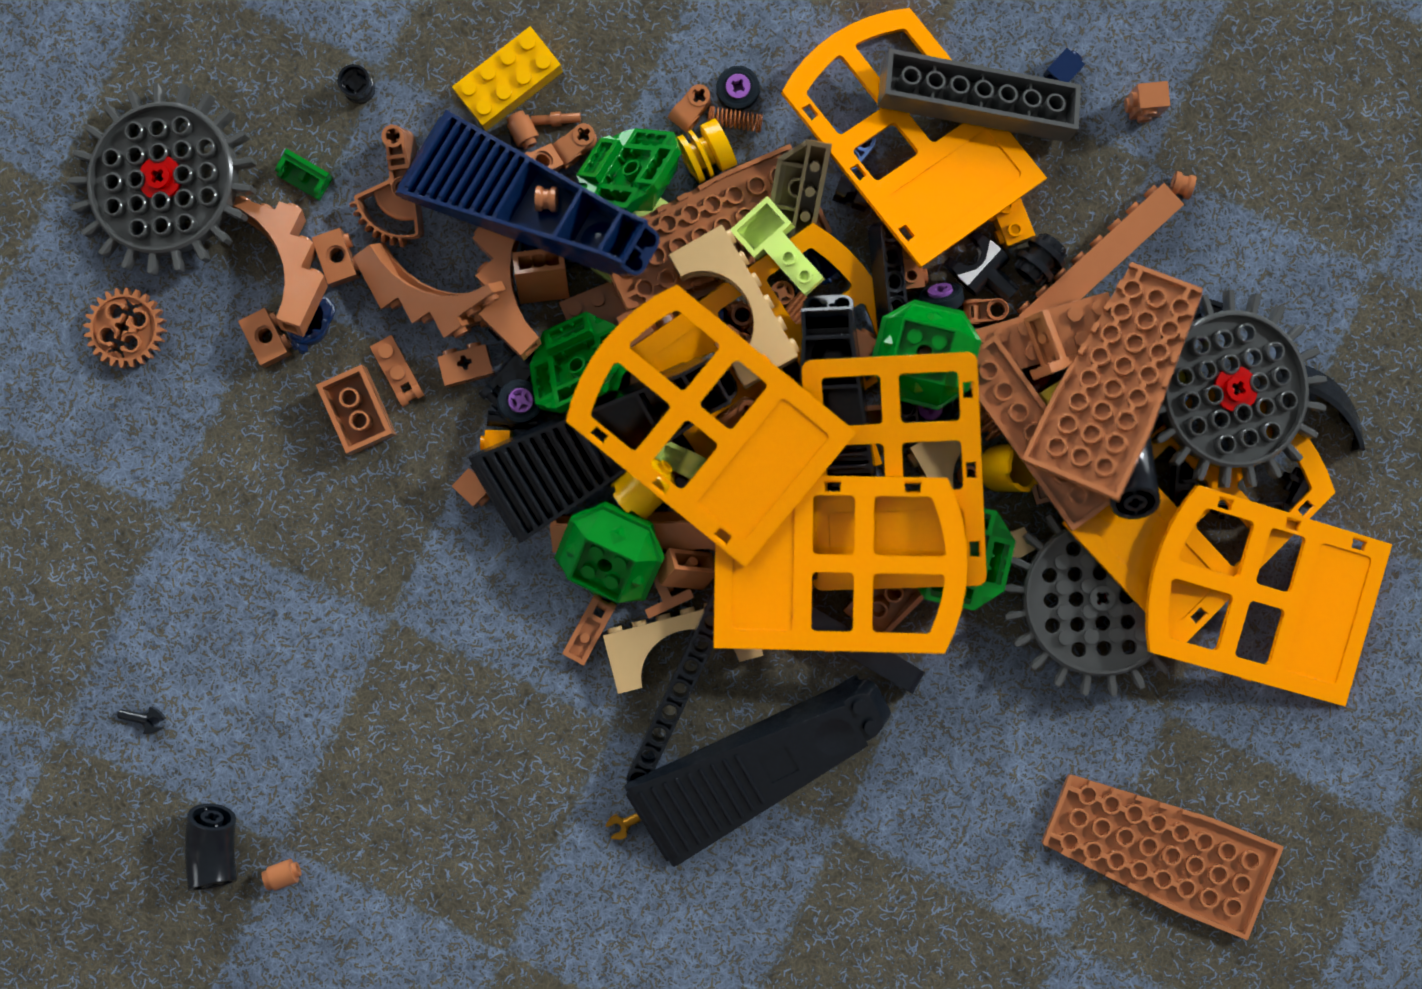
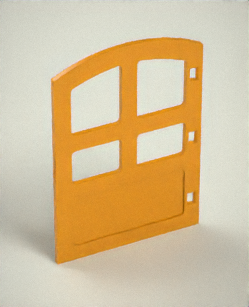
(949, 182)
(682, 340)
(758, 464)
(1130, 545)
(772, 596)
(1321, 612)

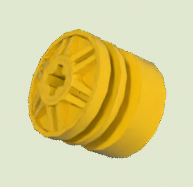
(706, 151)

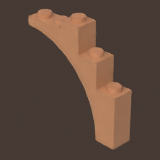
(303, 285)
(397, 288)
(504, 314)

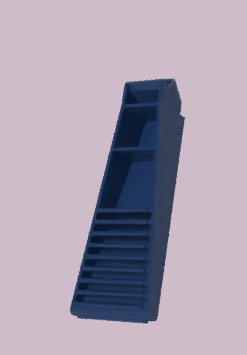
(494, 188)

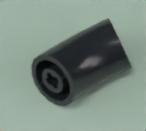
(1141, 493)
(210, 847)

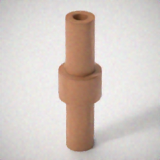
(556, 119)

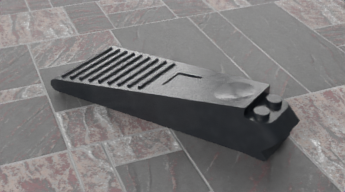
(832, 334)
(556, 467)
(748, 772)

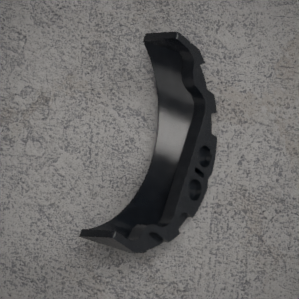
(1335, 396)

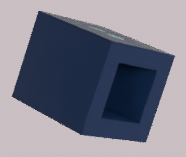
(1065, 66)

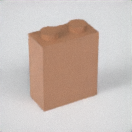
(540, 276)

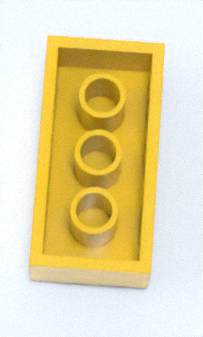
(507, 78)

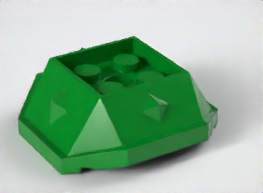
(632, 168)
(931, 326)
(564, 357)
(614, 536)
(999, 553)

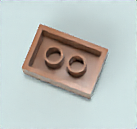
(356, 410)

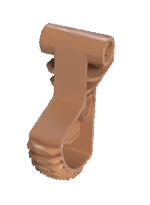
(399, 156)

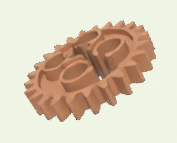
(103, 321)

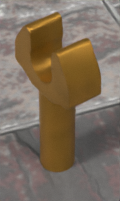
(625, 823)

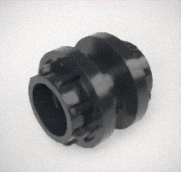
(1038, 262)

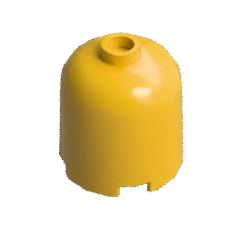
(1005, 471)
(637, 497)

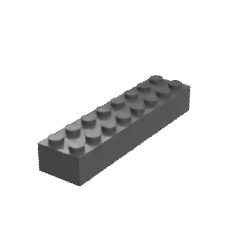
(979, 95)

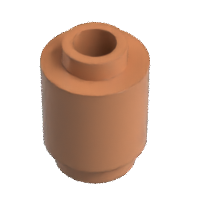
(522, 130)
(281, 875)

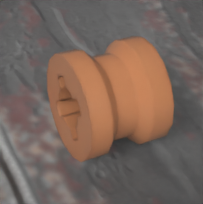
(1183, 184)
(546, 199)
(783, 290)

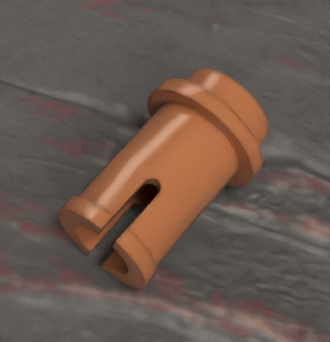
(971, 469)

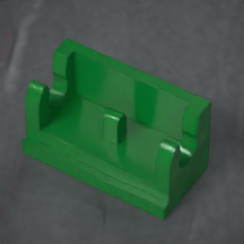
(303, 174)

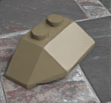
(800, 182)

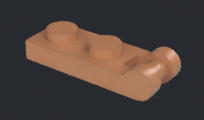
(396, 370)
(589, 630)

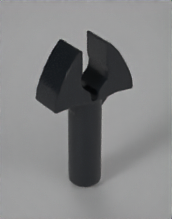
(143, 718)

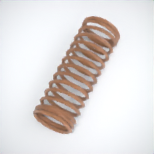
(758, 122)

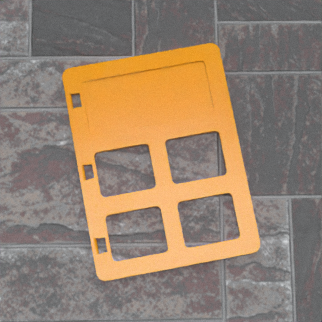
(900, 522)

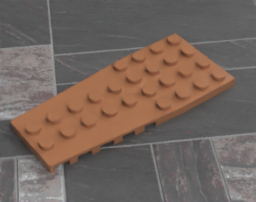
(713, 203)
(1116, 384)
(1165, 853)

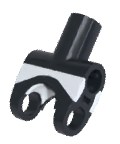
(985, 271)

